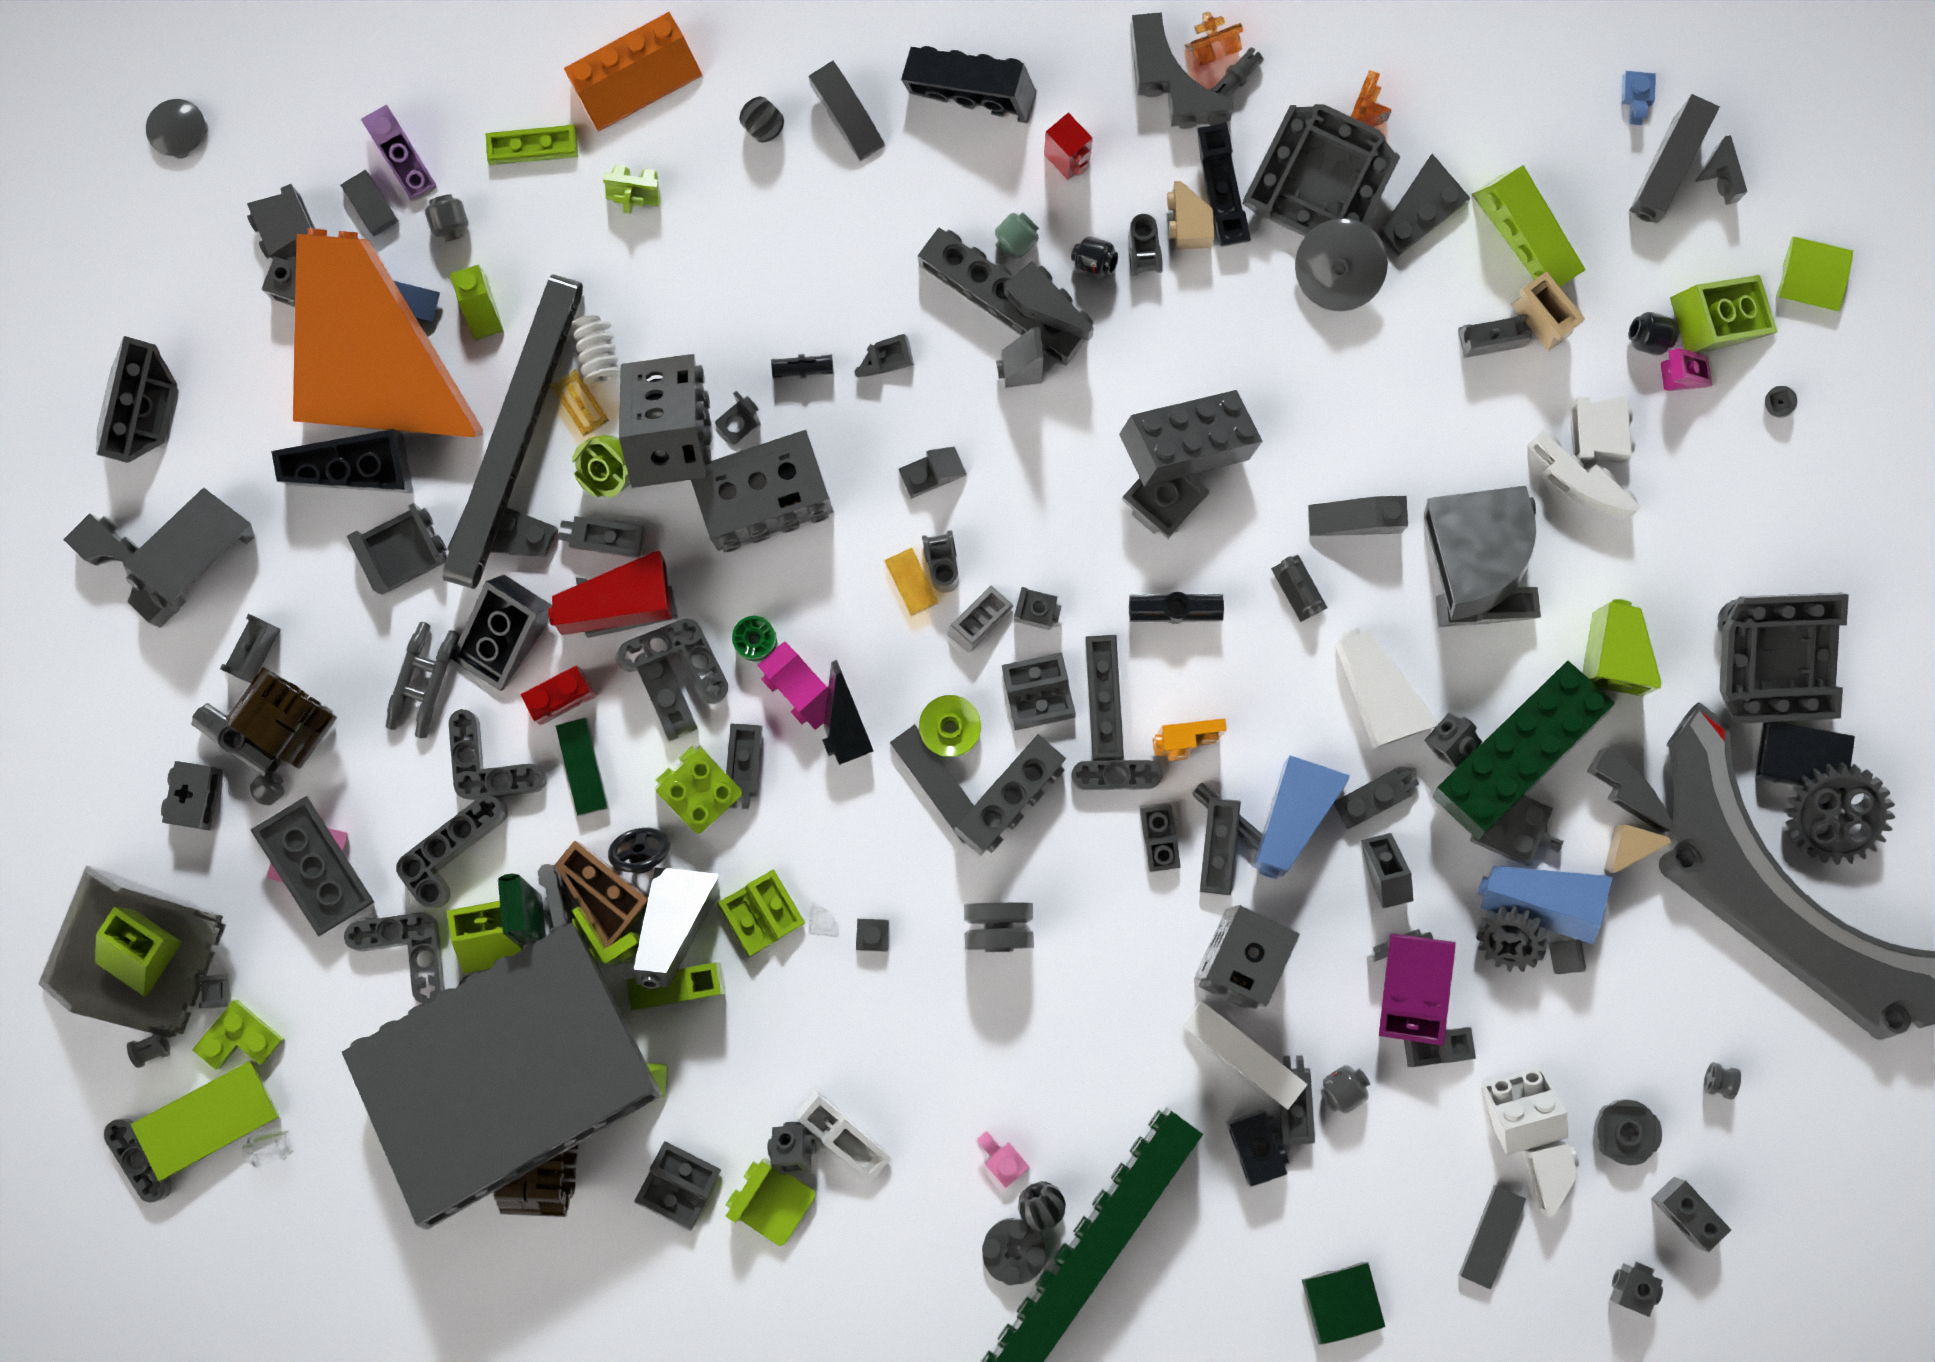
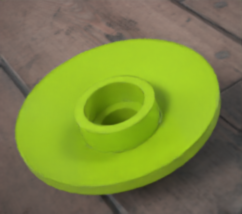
(944, 710)

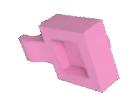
(1004, 1161)

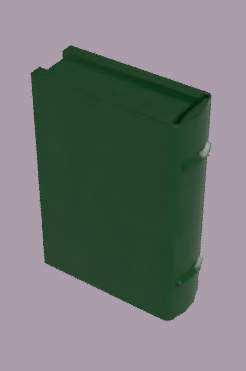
(520, 910)

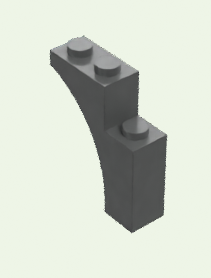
(1160, 73)

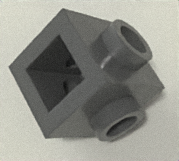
(1453, 740)
(791, 1148)
(1636, 1288)

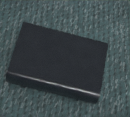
(1794, 751)

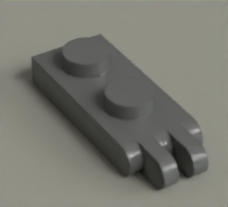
(603, 536)
(744, 759)
(1374, 797)
(1298, 1120)

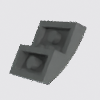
(1038, 691)
(677, 1186)

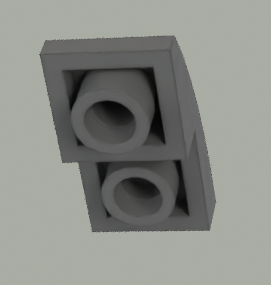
(1159, 837)

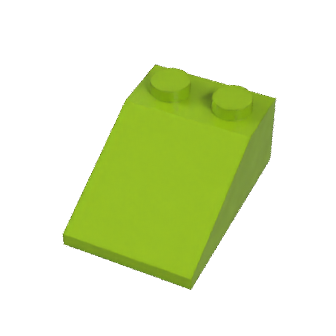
(1723, 313)

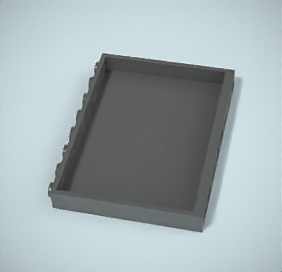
(499, 1075)

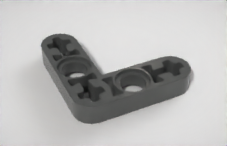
(685, 649)
(475, 768)
(415, 942)

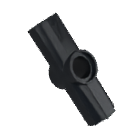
(1196, 607)

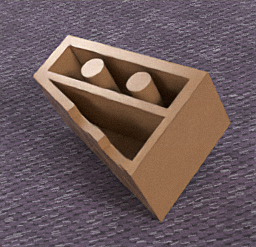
(604, 894)

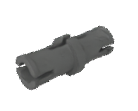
(1237, 74)

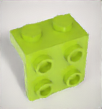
(697, 789)
(619, 952)
(770, 1202)

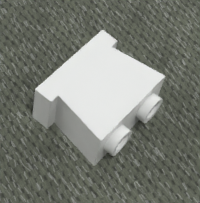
(1602, 429)

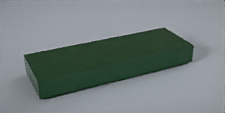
(582, 766)

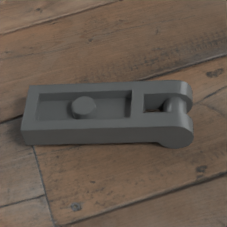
(667, 698)

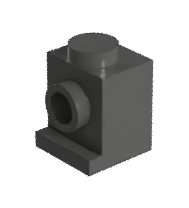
(1026, 615)

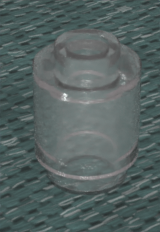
(268, 1147)

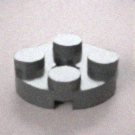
(1613, 1119)
(1009, 1269)

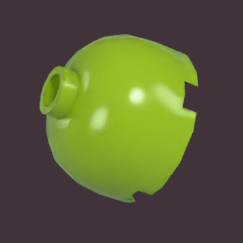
(601, 466)

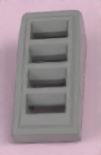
(965, 640)

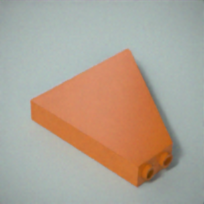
(363, 349)

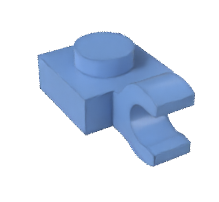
(1639, 93)

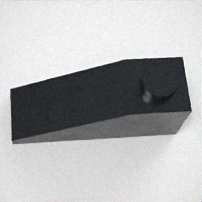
(842, 722)

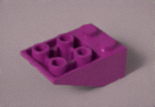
(1417, 989)

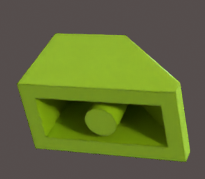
(476, 301)

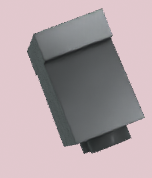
(279, 222)

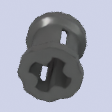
(213, 991)
(148, 1049)

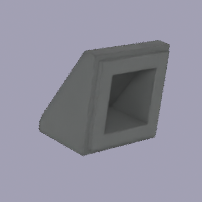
(1567, 957)

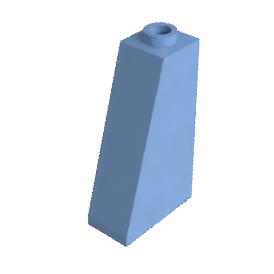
(1297, 809)
(1562, 900)

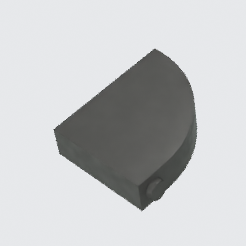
(1481, 545)

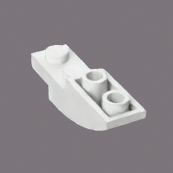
(1590, 488)

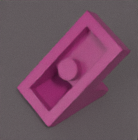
(1685, 370)

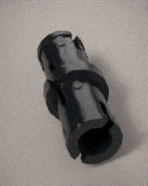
(802, 366)

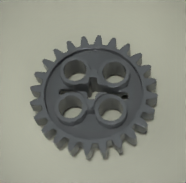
(1869, 813)

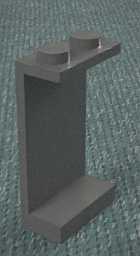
(185, 548)

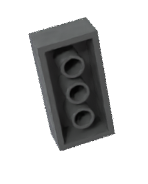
(1190, 437)

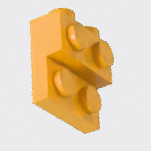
(1180, 739)

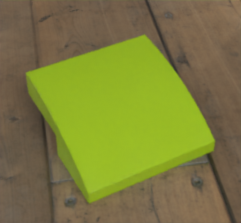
(1815, 273)
(760, 913)

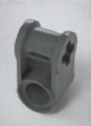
(1144, 251)
(941, 555)

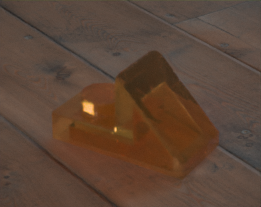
(1365, 108)

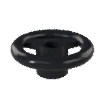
(639, 855)

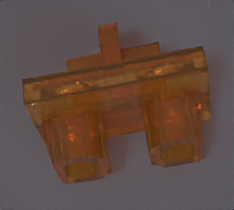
(1228, 38)

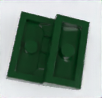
(1343, 1303)

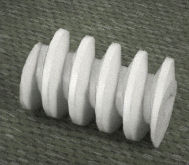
(594, 350)

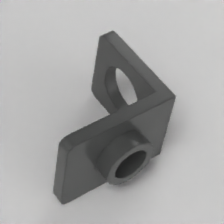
(746, 410)

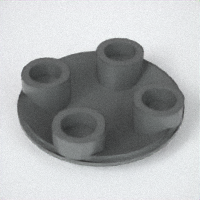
(175, 127)

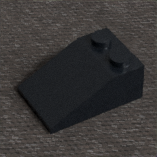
(501, 630)

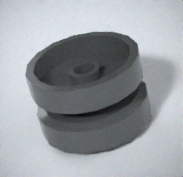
(999, 928)

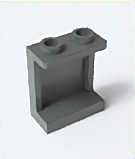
(398, 549)

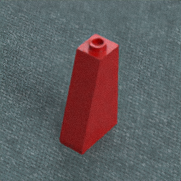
(616, 598)

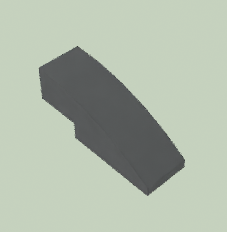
(846, 110)
(1518, 606)
(1630, 789)

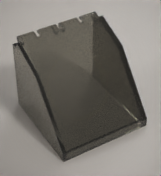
(95, 993)

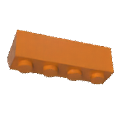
(633, 71)

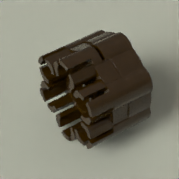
(280, 718)
(541, 1190)

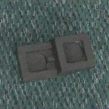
(1457, 1047)

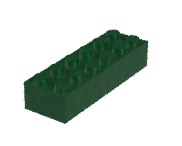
(1523, 750)

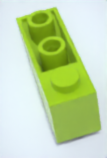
(687, 985)

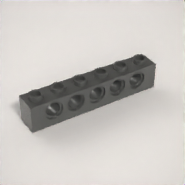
(946, 244)

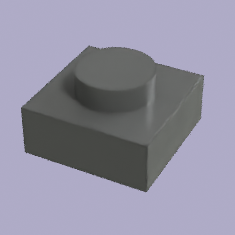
(872, 935)

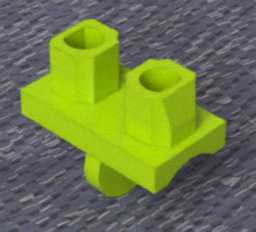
(632, 190)

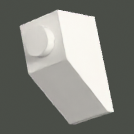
(1552, 1174)

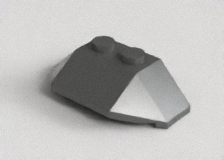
(135, 402)

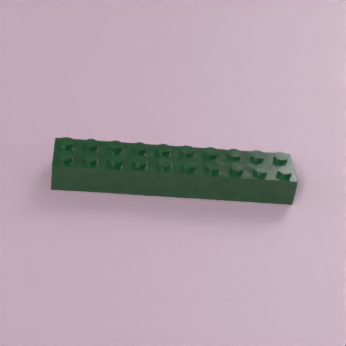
(1097, 1241)

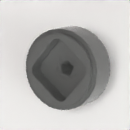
(1781, 401)

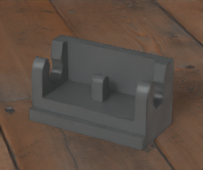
(1494, 336)
(251, 649)

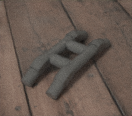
(428, 696)

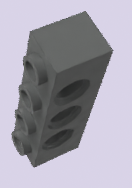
(1036, 754)

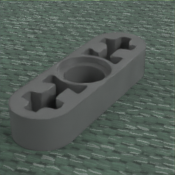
(1124, 764)
(123, 1157)

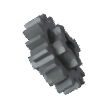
(1512, 939)

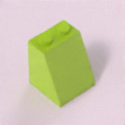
(1620, 650)

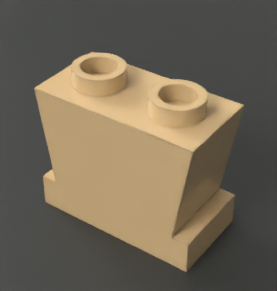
(1547, 311)

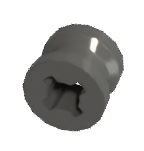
(1722, 1080)

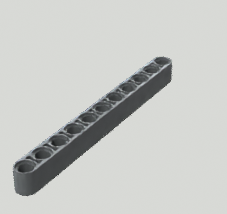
(512, 432)

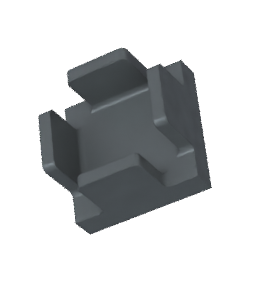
(1165, 505)

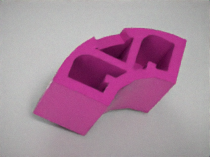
(797, 683)

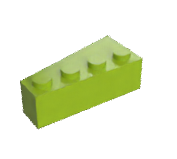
(1529, 226)

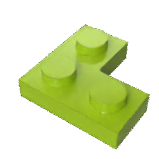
(236, 1029)

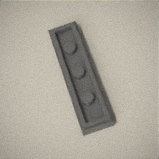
(1104, 697)
(933, 776)

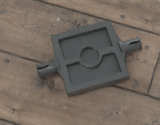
(1521, 832)

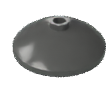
(1346, 243)

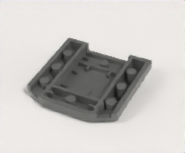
(1321, 170)
(1783, 657)

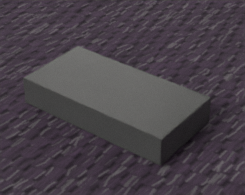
(369, 202)

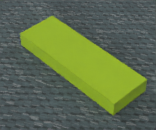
(531, 144)

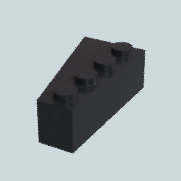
(970, 80)
(355, 462)

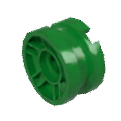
(757, 626)

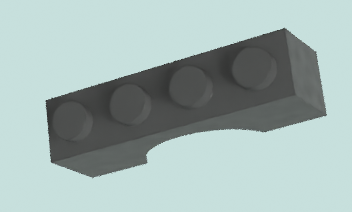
(99, 543)

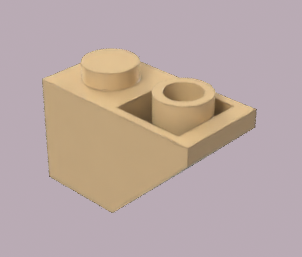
(1192, 219)

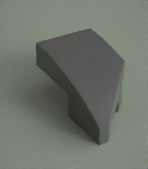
(886, 357)

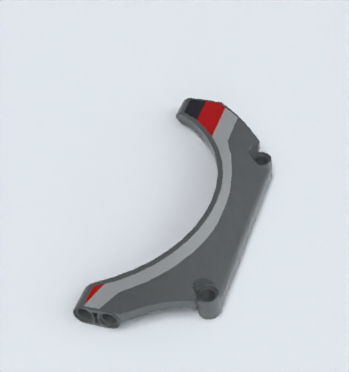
(1746, 888)

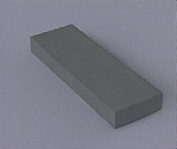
(1220, 846)
(1492, 1237)

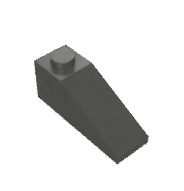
(1022, 360)
(1359, 516)

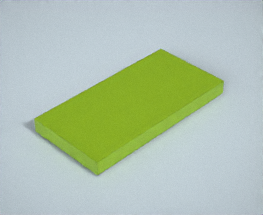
(205, 1120)

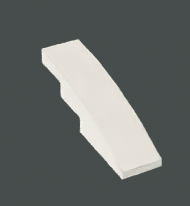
(1244, 1055)

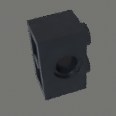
(1263, 1167)

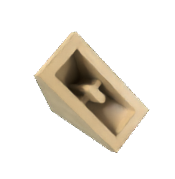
(1631, 845)

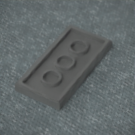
(312, 866)

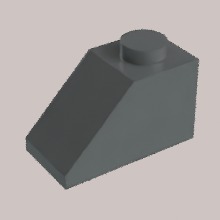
(1388, 870)

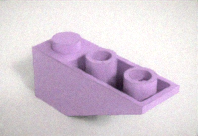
(398, 151)

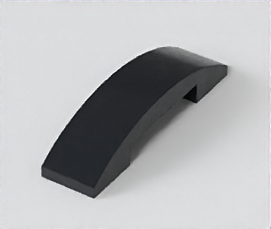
(1221, 184)

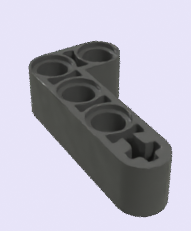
(455, 845)

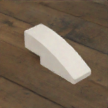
(842, 1136)

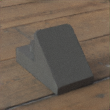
(1725, 165)
(933, 471)

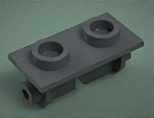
(1299, 587)

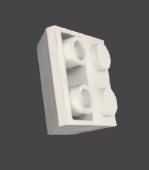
(1525, 1110)

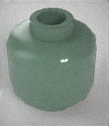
(1016, 235)

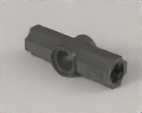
(215, 726)

